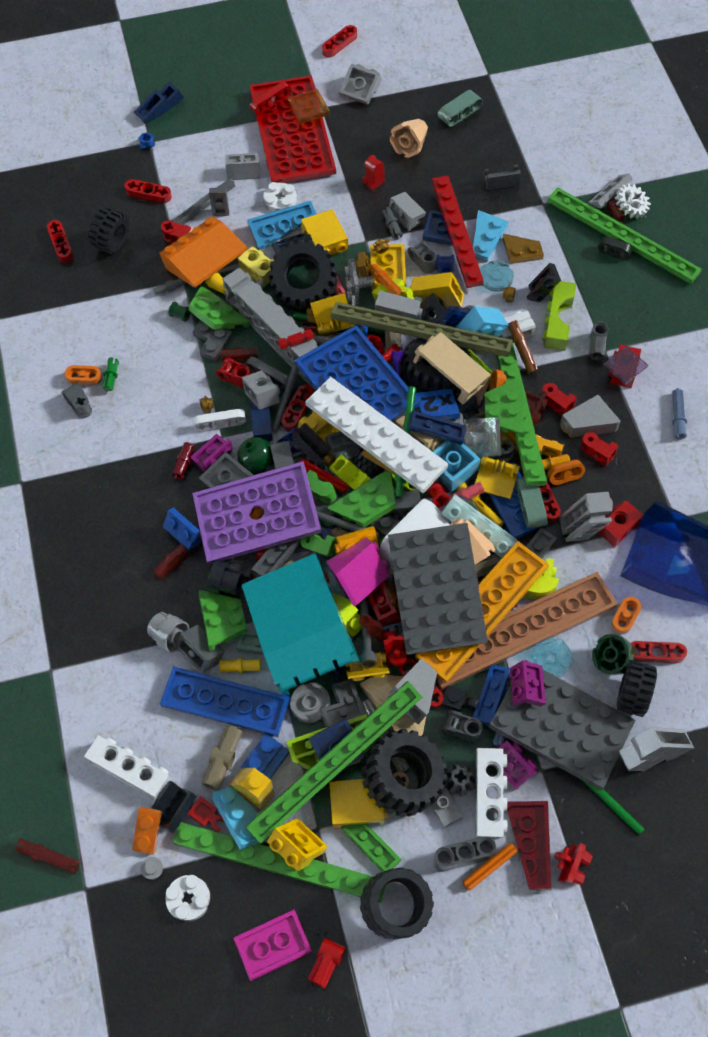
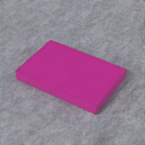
(272, 945)

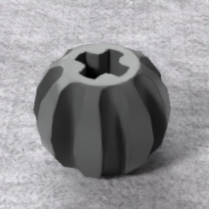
(467, 778)

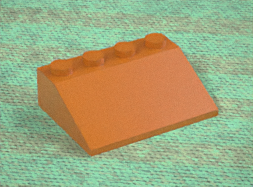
(202, 251)

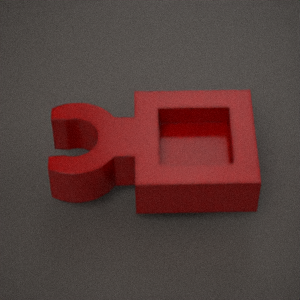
(204, 812)

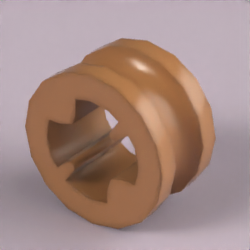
(402, 776)

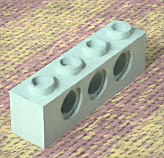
(496, 535)

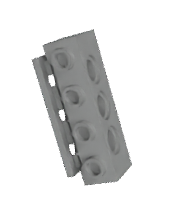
(586, 516)

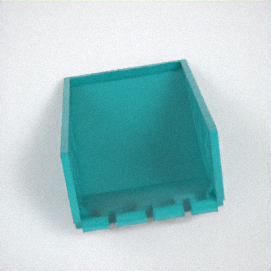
(298, 623)

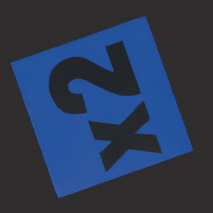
(438, 404)

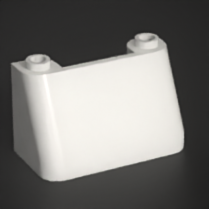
(422, 516)

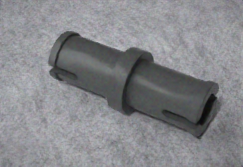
(392, 223)

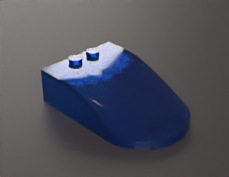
(670, 555)

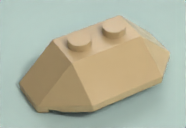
(377, 691)

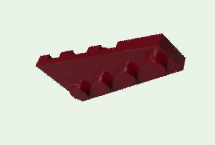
(532, 837)

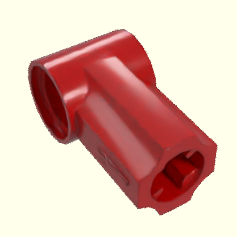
(328, 958)

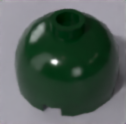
(255, 455)
(612, 654)

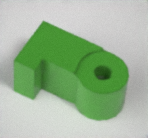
(321, 491)
(319, 545)

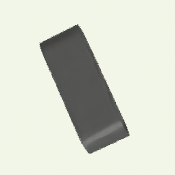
(472, 846)

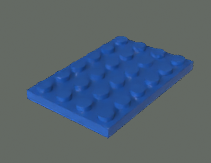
(360, 369)

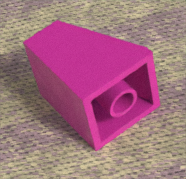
(359, 570)

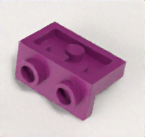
(527, 684)
(518, 768)

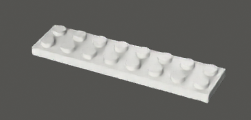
(377, 434)

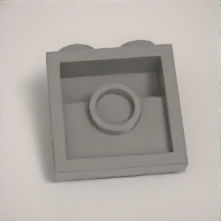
(360, 83)

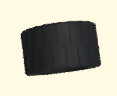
(422, 903)

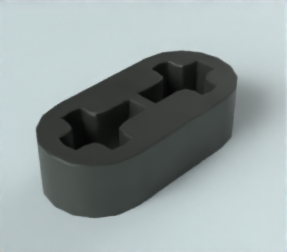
(614, 248)

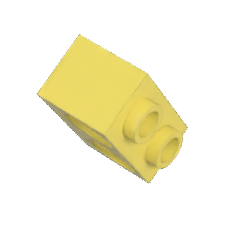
(255, 264)

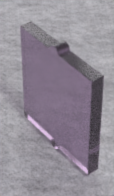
(625, 365)

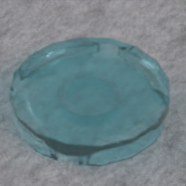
(497, 275)

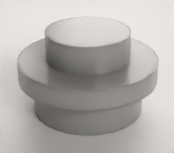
(152, 868)

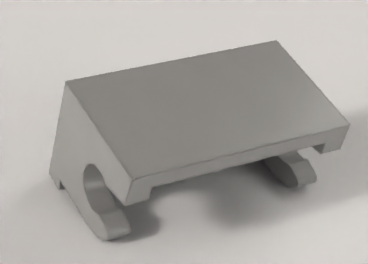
(242, 166)
(406, 210)

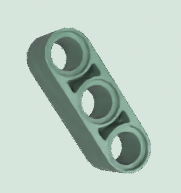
(460, 108)
(531, 504)

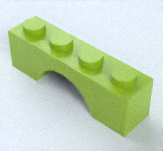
(557, 331)

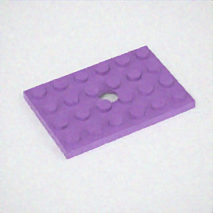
(226, 512)

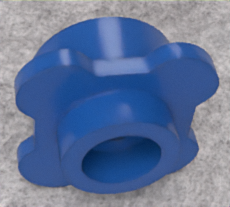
(146, 140)

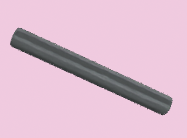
(201, 204)

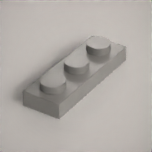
(609, 191)

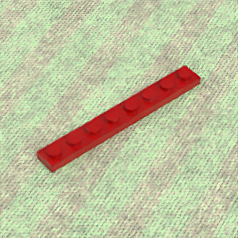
(457, 232)

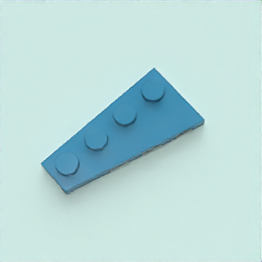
(277, 224)

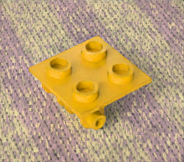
(322, 313)
(497, 477)
(358, 673)

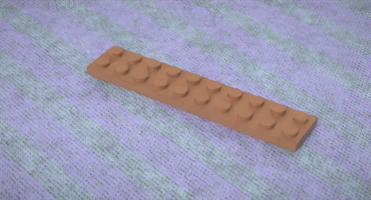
(538, 622)

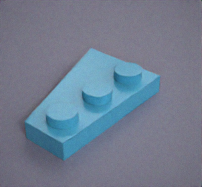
(487, 234)
(236, 815)

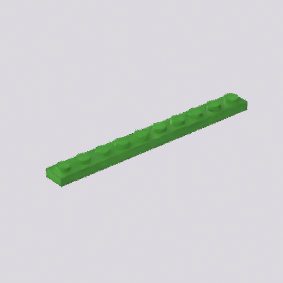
(618, 231)
(527, 445)
(333, 762)
(268, 860)

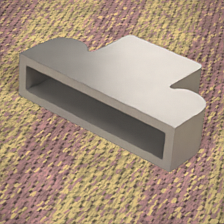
(654, 747)

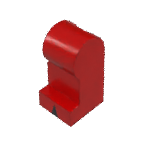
(374, 172)
(558, 400)
(598, 448)

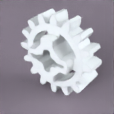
(632, 201)

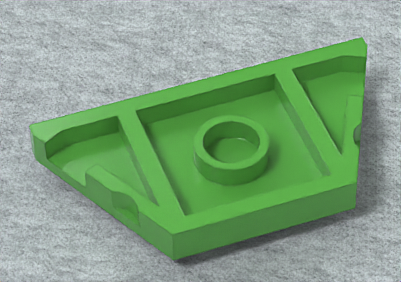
(215, 311)
(507, 404)
(367, 502)
(222, 618)

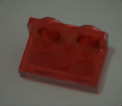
(535, 405)

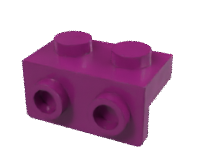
(211, 452)

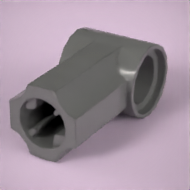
(598, 341)

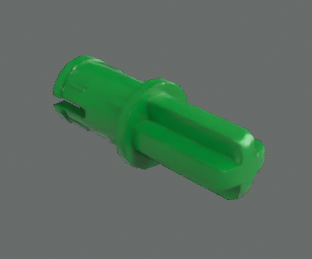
(110, 374)

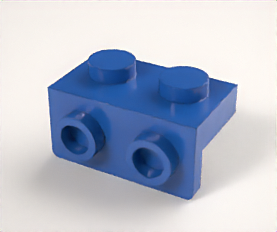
(182, 529)

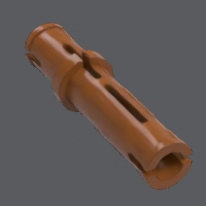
(522, 347)

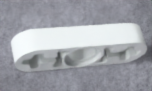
(219, 420)

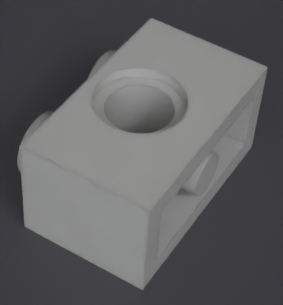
(261, 389)

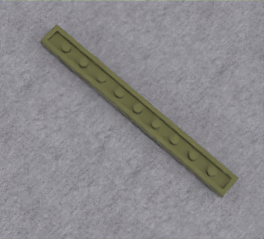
(420, 329)

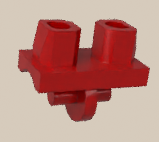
(394, 649)
(569, 862)

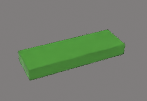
(372, 846)

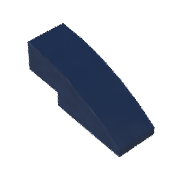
(159, 103)
(261, 422)

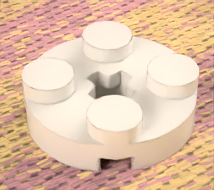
(274, 190)
(191, 885)

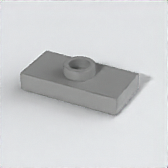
(446, 809)

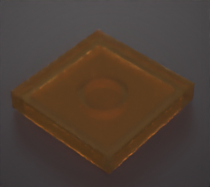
(308, 106)

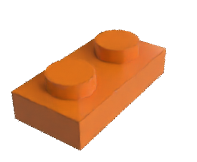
(146, 830)

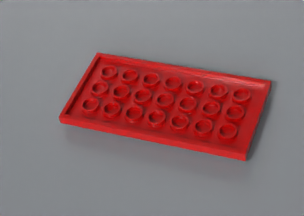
(292, 148)

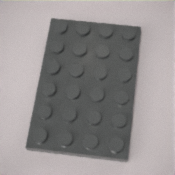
(437, 589)
(568, 730)

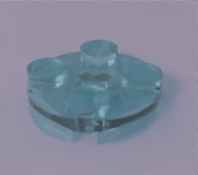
(555, 647)

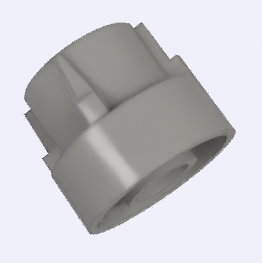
(166, 630)

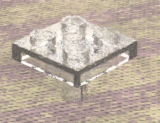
(353, 283)
(483, 436)

